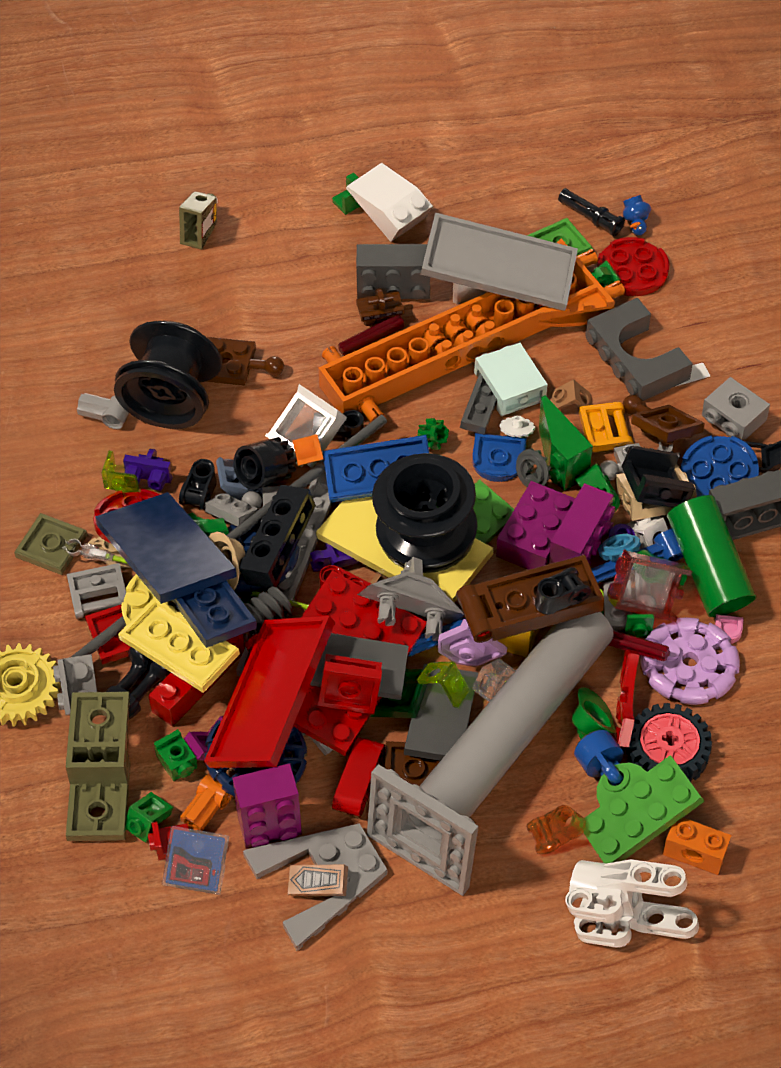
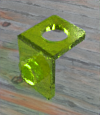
(117, 480)
(449, 678)

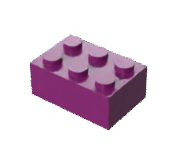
(532, 526)
(583, 526)
(267, 806)

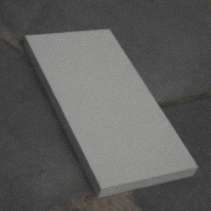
(499, 261)

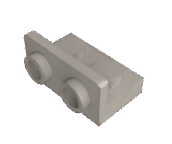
(75, 676)

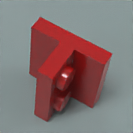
(350, 684)

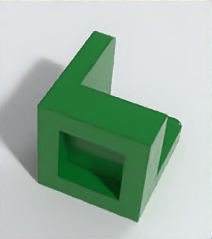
(345, 200)

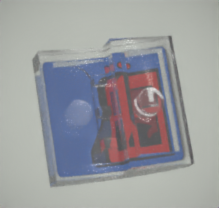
(195, 860)

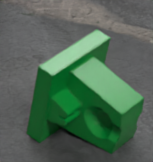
(605, 274)

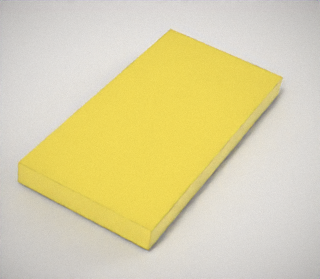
(171, 642)

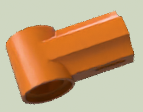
(205, 804)

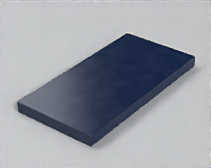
(165, 547)

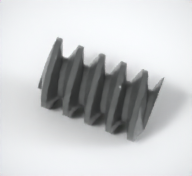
(268, 606)

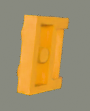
(597, 426)

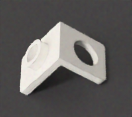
(648, 527)

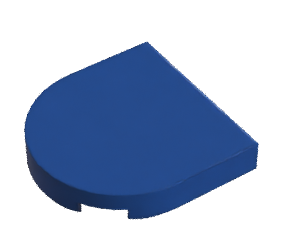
(497, 456)

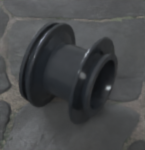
(166, 379)
(442, 513)

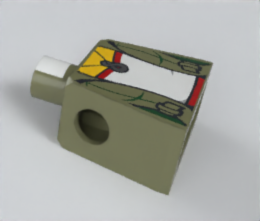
(197, 211)

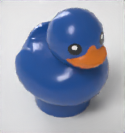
(637, 212)

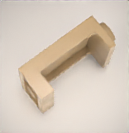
(639, 510)

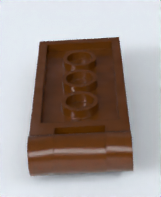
(508, 607)

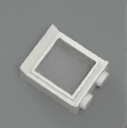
(305, 417)

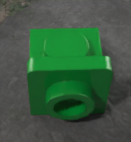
(144, 813)

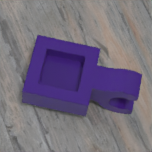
(332, 556)

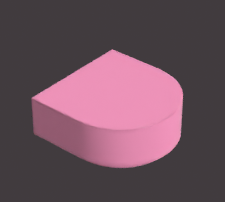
(731, 625)

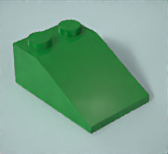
(563, 445)

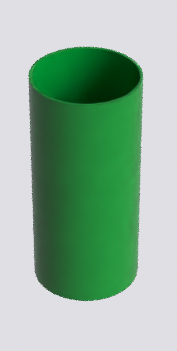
(711, 556)

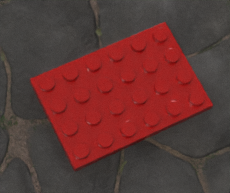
(355, 618)

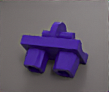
(149, 467)

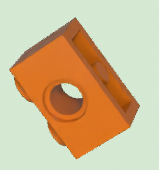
(697, 845)

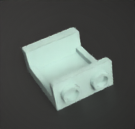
(511, 378)

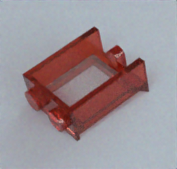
(647, 585)

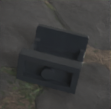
(654, 478)

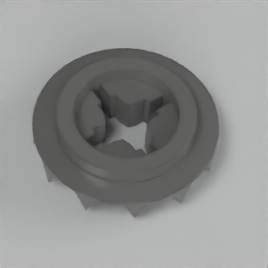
(525, 464)

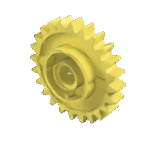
(36, 686)

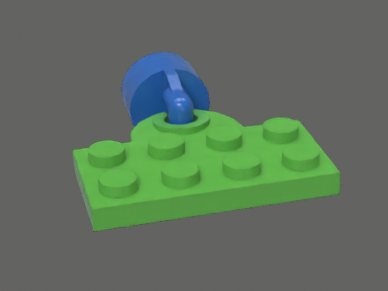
(631, 801)

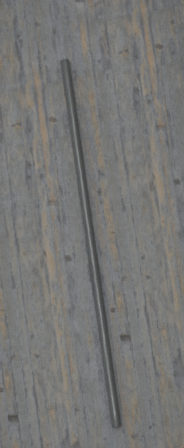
(244, 527)

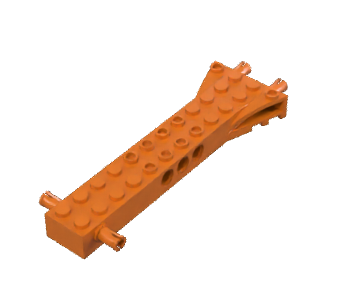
(454, 340)

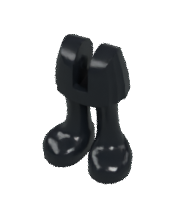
(140, 666)

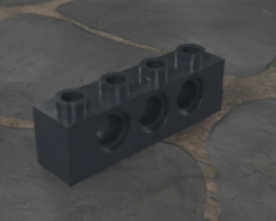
(277, 536)

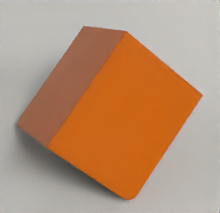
(308, 449)

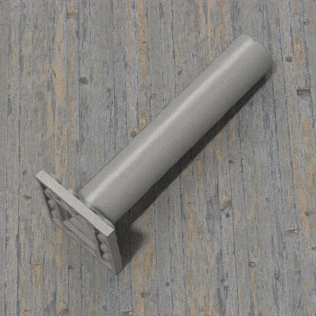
(433, 820)

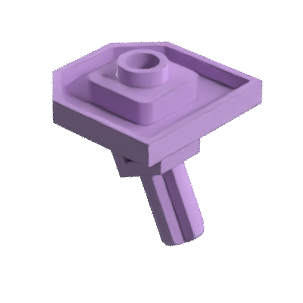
(463, 650)

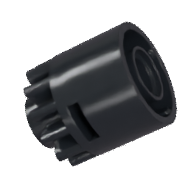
(264, 463)

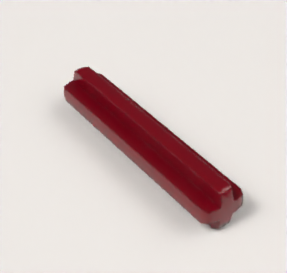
(371, 335)
(642, 646)

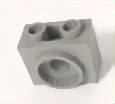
(735, 409)

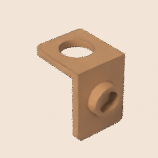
(569, 394)

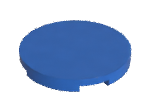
(718, 462)

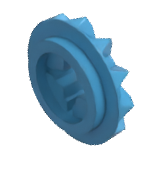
(613, 547)

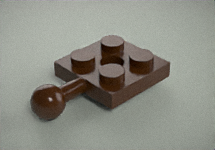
(241, 356)
(662, 422)

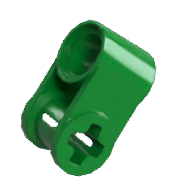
(594, 477)

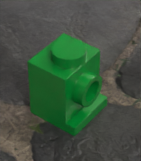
(175, 755)

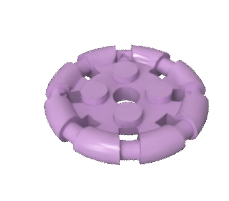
(697, 648)

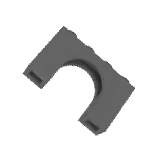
(641, 376)

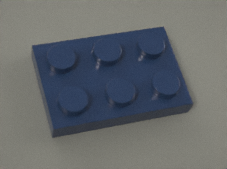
(215, 613)

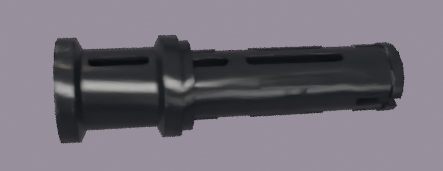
(598, 215)

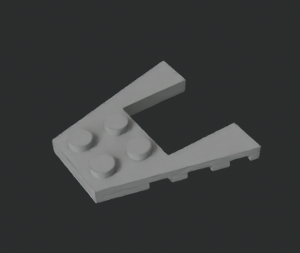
(337, 846)

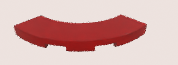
(624, 707)

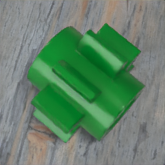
(435, 431)

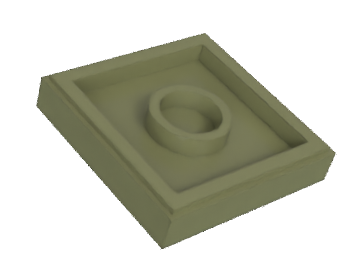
(45, 542)

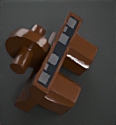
(379, 306)

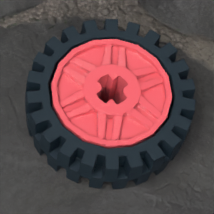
(685, 734)

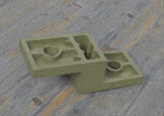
(98, 766)

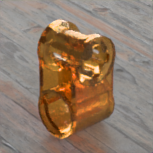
(550, 829)

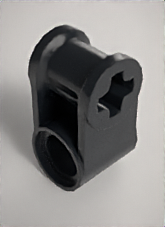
(197, 487)
(564, 589)

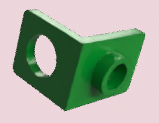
(639, 624)

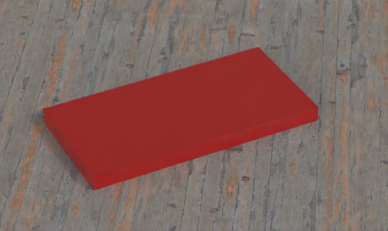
(270, 693)

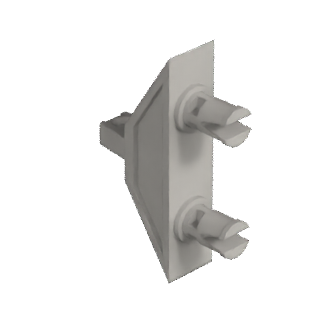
(414, 594)

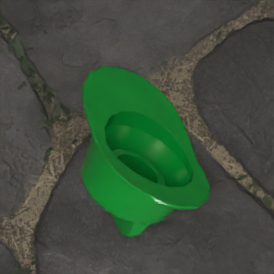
(591, 714)

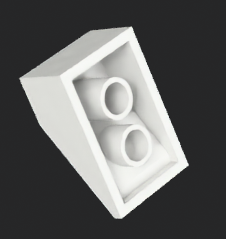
(390, 200)

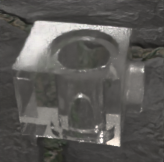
(492, 678)

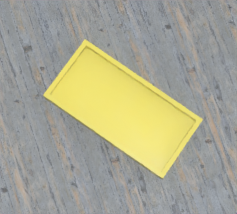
(353, 532)

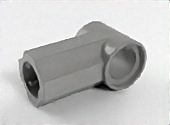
(103, 409)

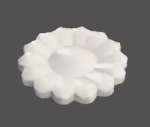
(517, 427)

